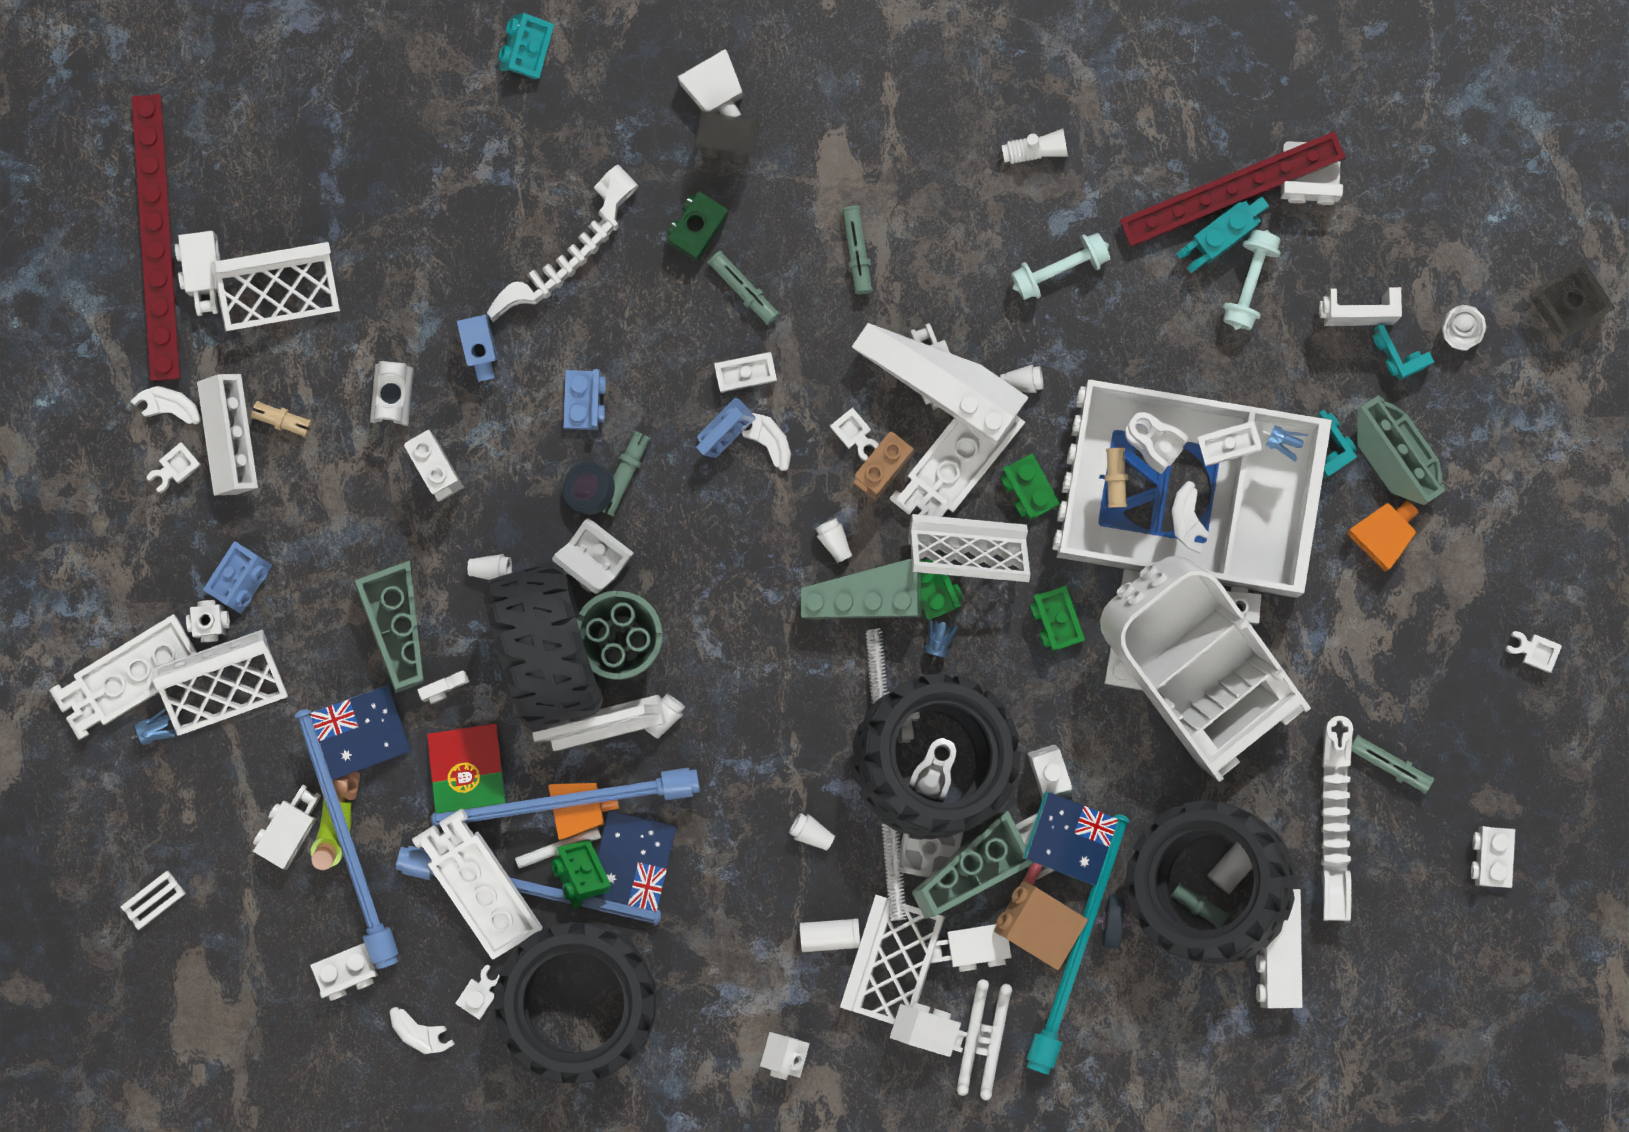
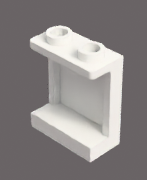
(1358, 315)
(433, 465)

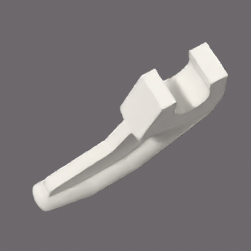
(164, 400)
(770, 435)
(1184, 518)
(418, 1036)

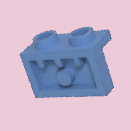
(582, 399)
(724, 428)
(237, 577)

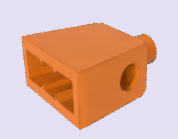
(1385, 533)
(579, 818)

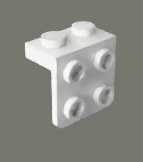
(1318, 186)
(593, 557)

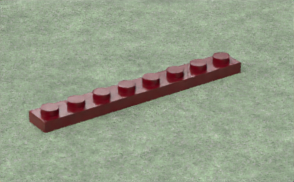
(1232, 189)

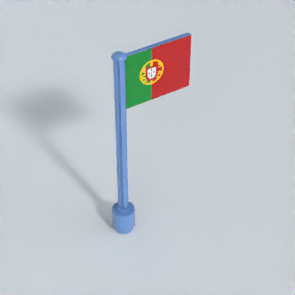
(470, 778)

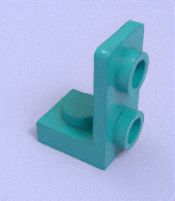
(1413, 362)
(1347, 448)

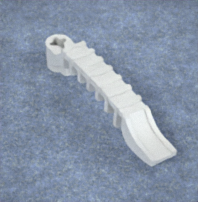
(615, 189)
(1335, 877)

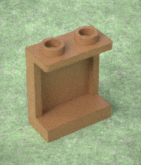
(883, 466)
(1040, 925)

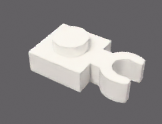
(852, 431)
(177, 464)
(1538, 652)
(436, 691)
(477, 996)

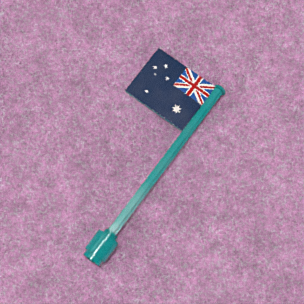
(1084, 847)

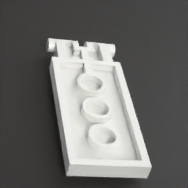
(951, 469)
(121, 677)
(478, 885)

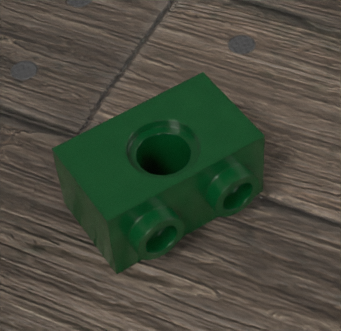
(695, 243)

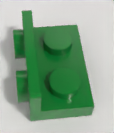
(1029, 487)
(938, 594)
(579, 872)

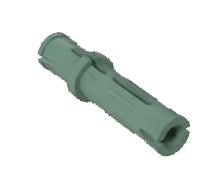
(861, 282)
(752, 297)
(626, 469)
(1422, 780)

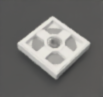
(924, 856)

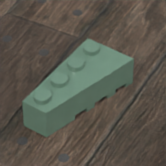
(977, 865)

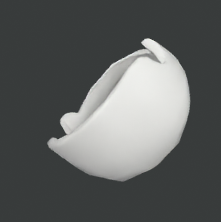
(1463, 327)

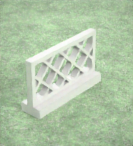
(271, 261)
(974, 536)
(216, 659)
(605, 724)
(868, 954)

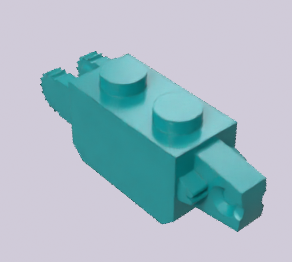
(1224, 232)

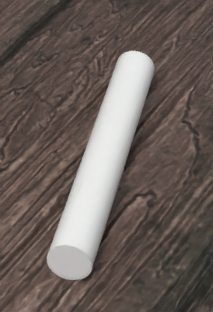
(550, 850)

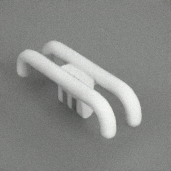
(983, 1039)

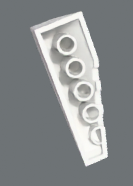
(947, 380)

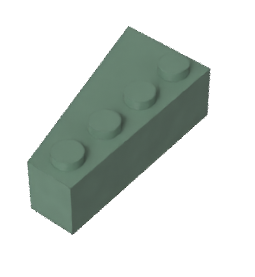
(874, 593)
(392, 618)

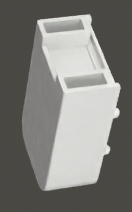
(1199, 661)

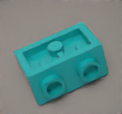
(525, 45)

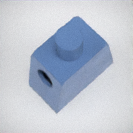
(473, 332)

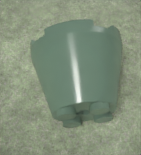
(624, 613)

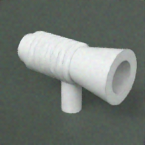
(1033, 147)

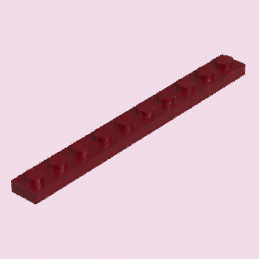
(156, 238)

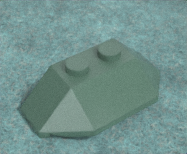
(1398, 452)

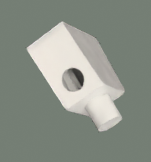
(714, 85)
(1050, 771)

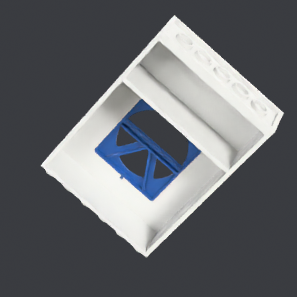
(1258, 503)

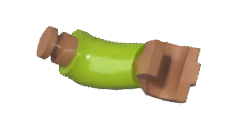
(326, 847)

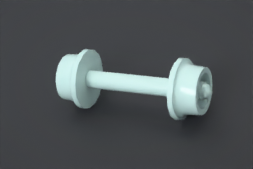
(1262, 244)
(1094, 250)

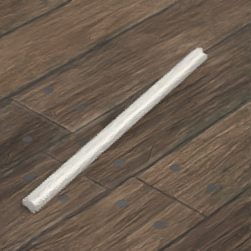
(890, 835)

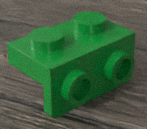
(1057, 618)

